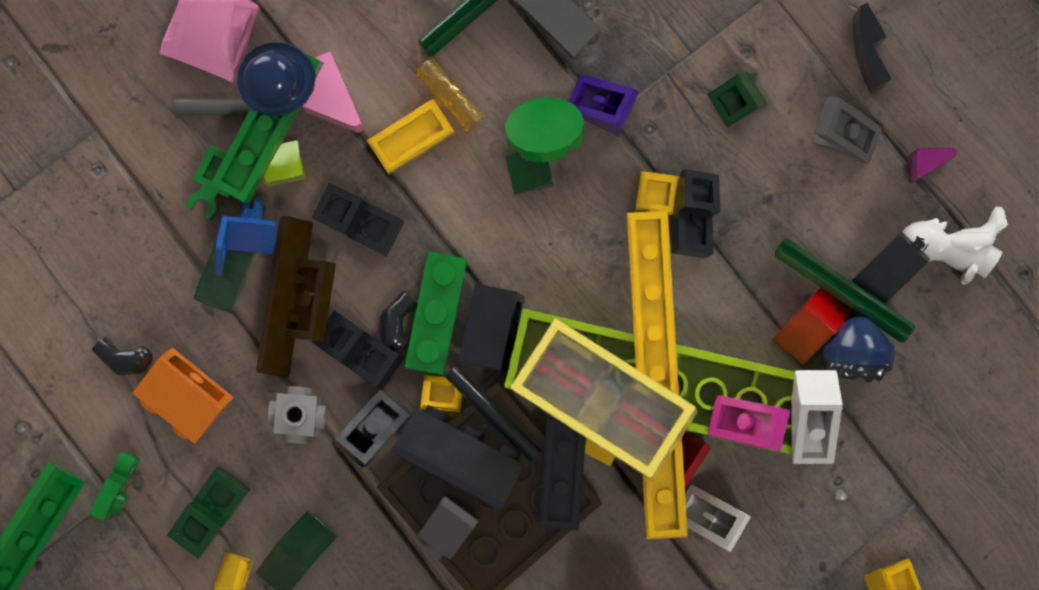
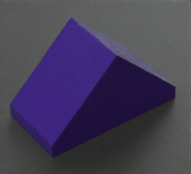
(603, 102)

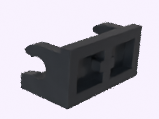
(491, 328)

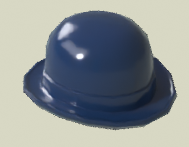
(276, 79)

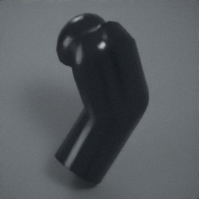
(391, 322)
(123, 362)

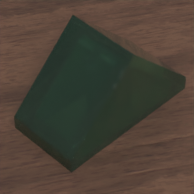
(296, 553)

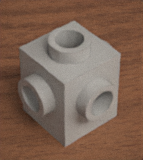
(312, 419)

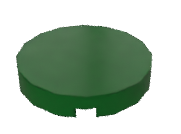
(545, 129)

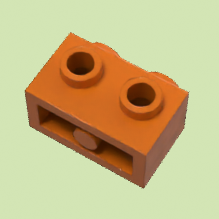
(182, 395)

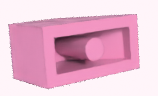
(331, 98)

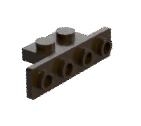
(296, 298)

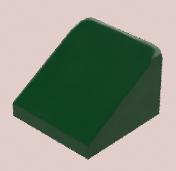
(737, 98)
(528, 175)

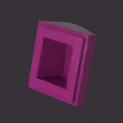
(927, 159)

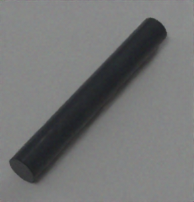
(493, 413)

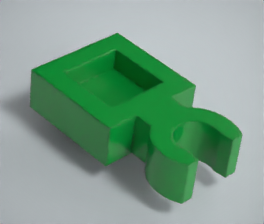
(204, 176)
(112, 495)

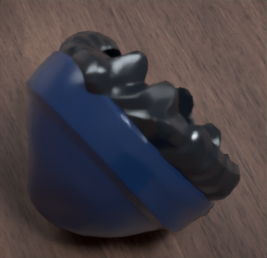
(859, 351)

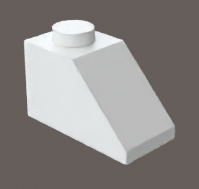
(815, 416)

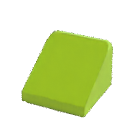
(286, 165)

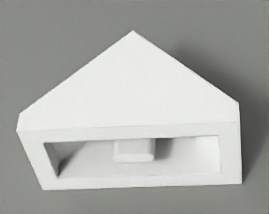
(714, 518)

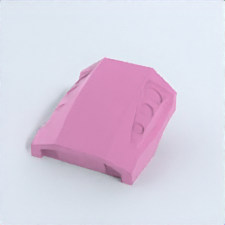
(211, 34)

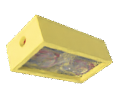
(604, 399)

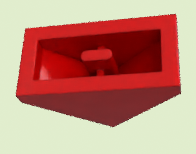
(812, 326)

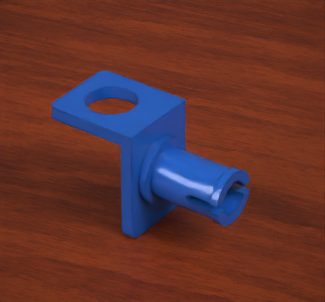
(245, 233)

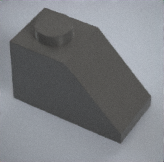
(447, 528)

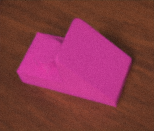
(749, 423)

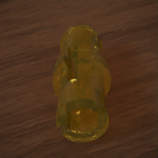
(449, 94)

